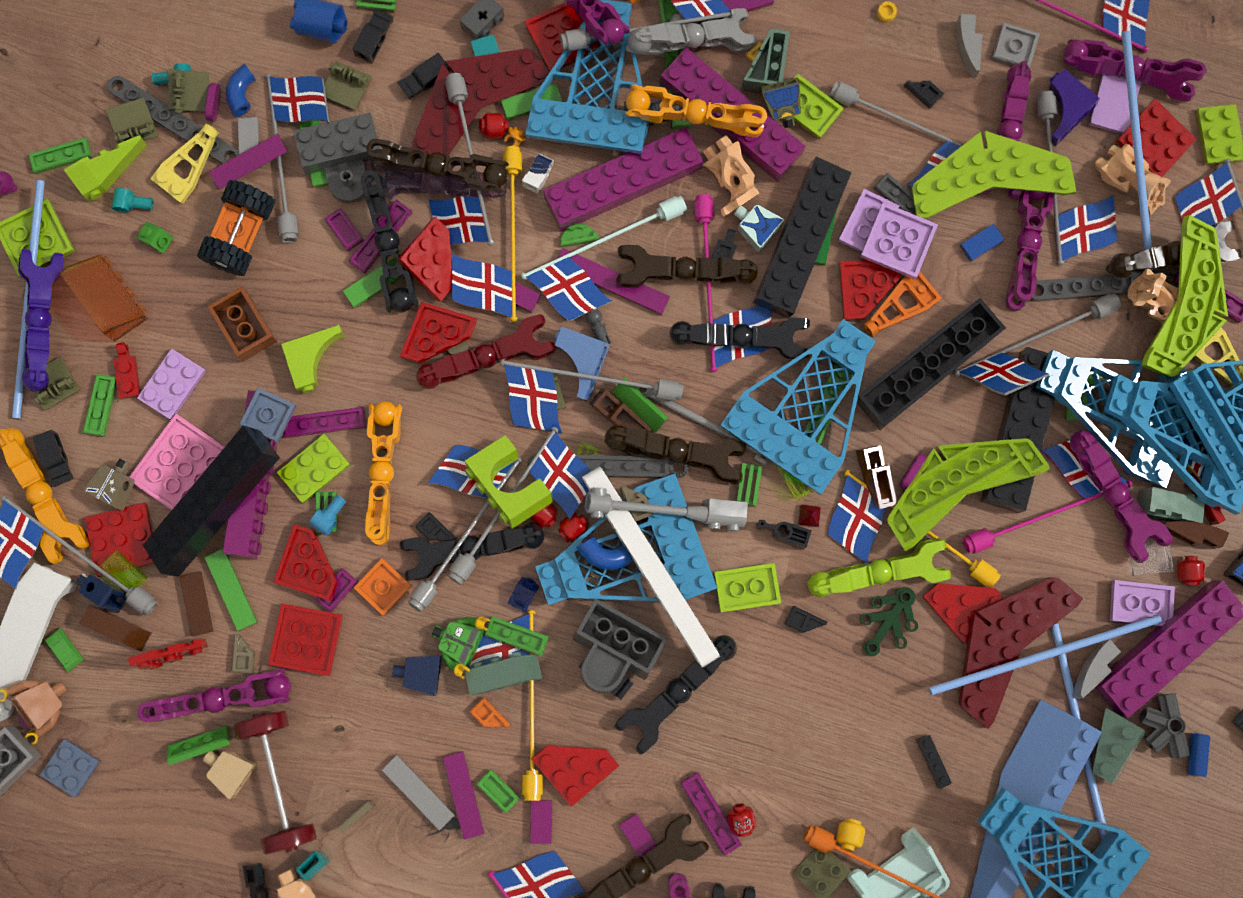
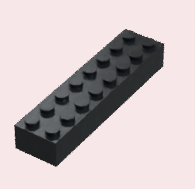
(802, 237)
(930, 364)
(1024, 417)
(210, 501)

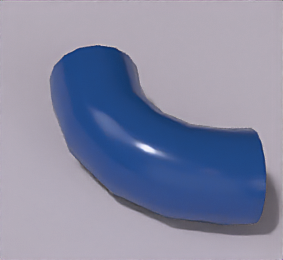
(236, 90)
(604, 558)

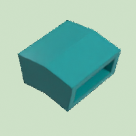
(485, 46)
(301, 869)

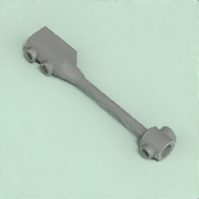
(712, 512)

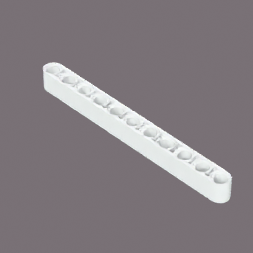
(655, 574)

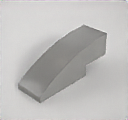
(969, 43)
(1095, 668)

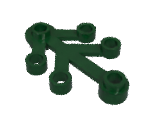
(891, 619)

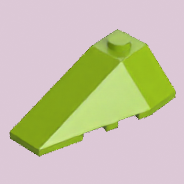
(98, 174)

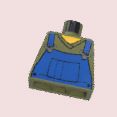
(783, 100)

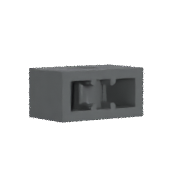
(475, 20)

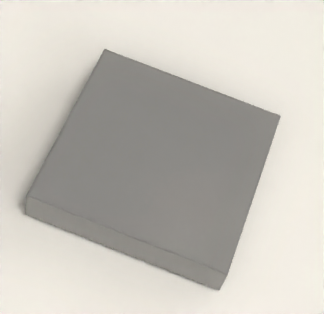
(1015, 45)

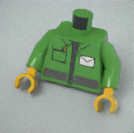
(460, 642)

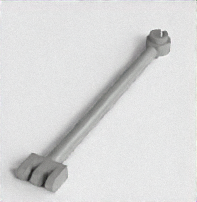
(700, 420)

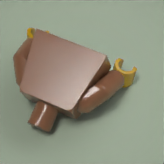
(36, 704)

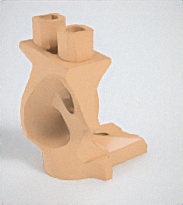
(728, 165)
(1119, 169)
(1150, 286)
(293, 886)

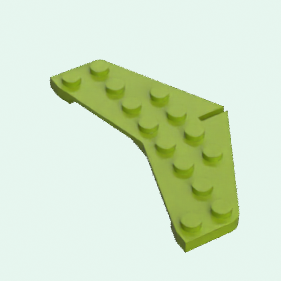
(1000, 165)
(1199, 296)
(965, 471)

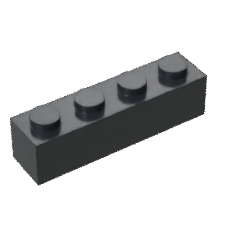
(934, 761)

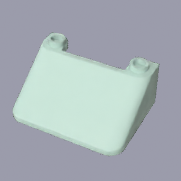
(914, 863)

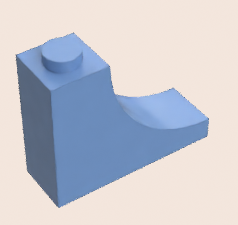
(587, 355)

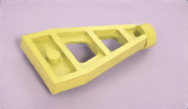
(171, 181)
(1228, 353)

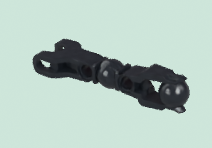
(387, 243)
(742, 336)
(498, 542)
(677, 692)

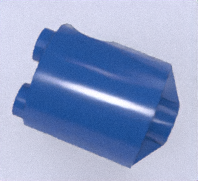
(319, 20)

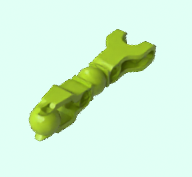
(882, 571)

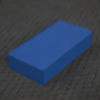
(982, 242)

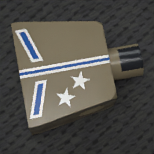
(111, 485)

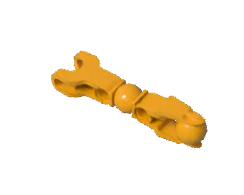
(733, 117)
(381, 470)
(39, 494)

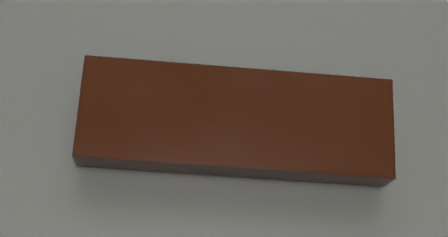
(196, 603)

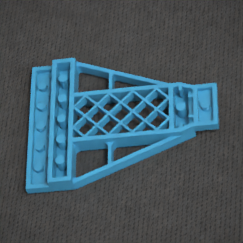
(587, 123)
(1069, 381)
(1135, 405)
(1215, 415)
(790, 446)
(676, 545)
(1100, 876)

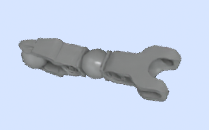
(665, 38)

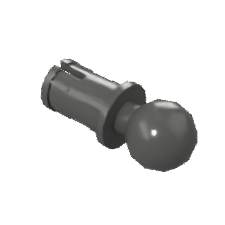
(595, 317)

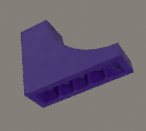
(1074, 101)

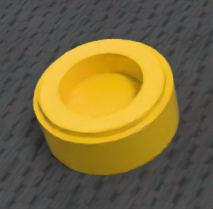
(886, 11)

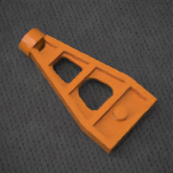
(921, 291)

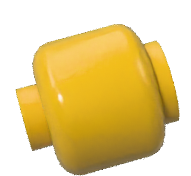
(850, 834)

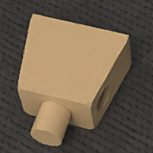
(229, 771)

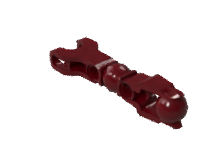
(486, 355)

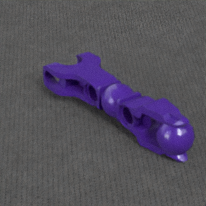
(38, 317)

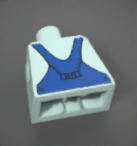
(758, 225)

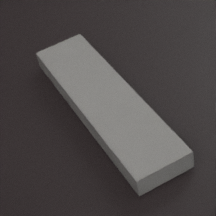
(418, 792)

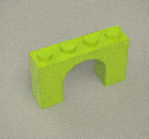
(515, 506)

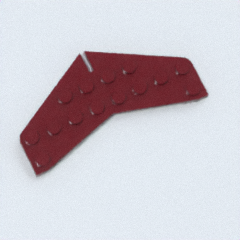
(487, 82)
(1010, 628)

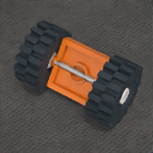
(236, 227)

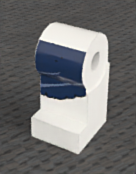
(538, 173)

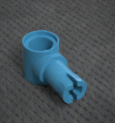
(325, 519)

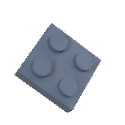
(268, 414)
(70, 768)

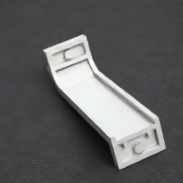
(26, 625)

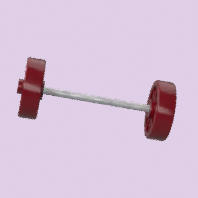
(289, 837)

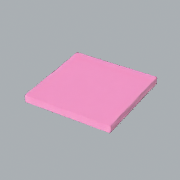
(175, 461)

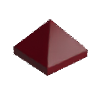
(809, 515)

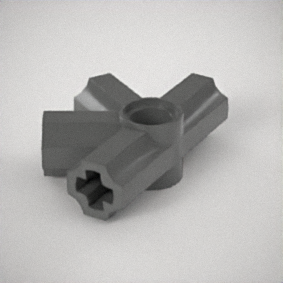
(1162, 733)

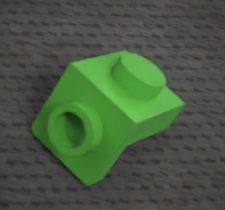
(154, 237)

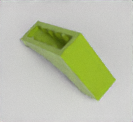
(304, 356)

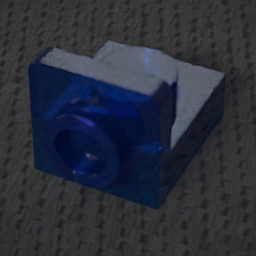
(523, 594)

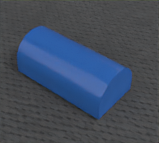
(1198, 754)

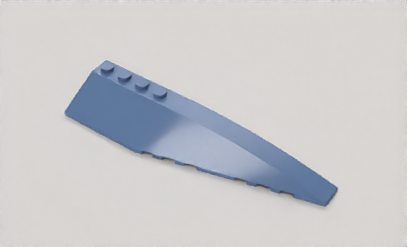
(1040, 773)

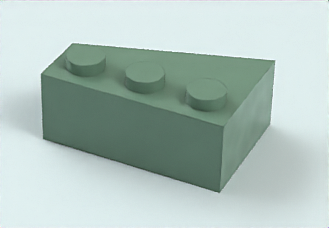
(769, 62)
(1170, 505)
(502, 673)
(1115, 746)

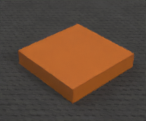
(382, 587)

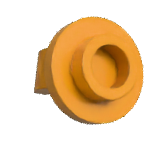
(517, 134)

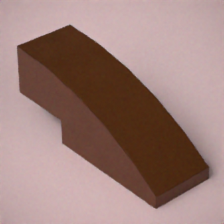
(615, 411)
(877, 476)
(1197, 533)
(115, 627)

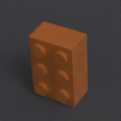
(242, 324)

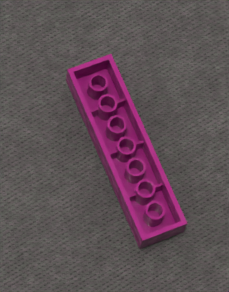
(693, 79)
(623, 179)
(246, 523)
(1170, 648)

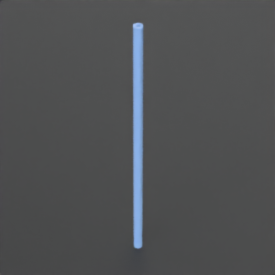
(1136, 136)
(34, 240)
(1044, 655)
(1075, 712)

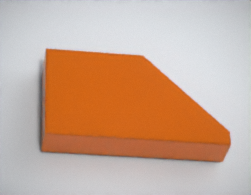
(488, 715)

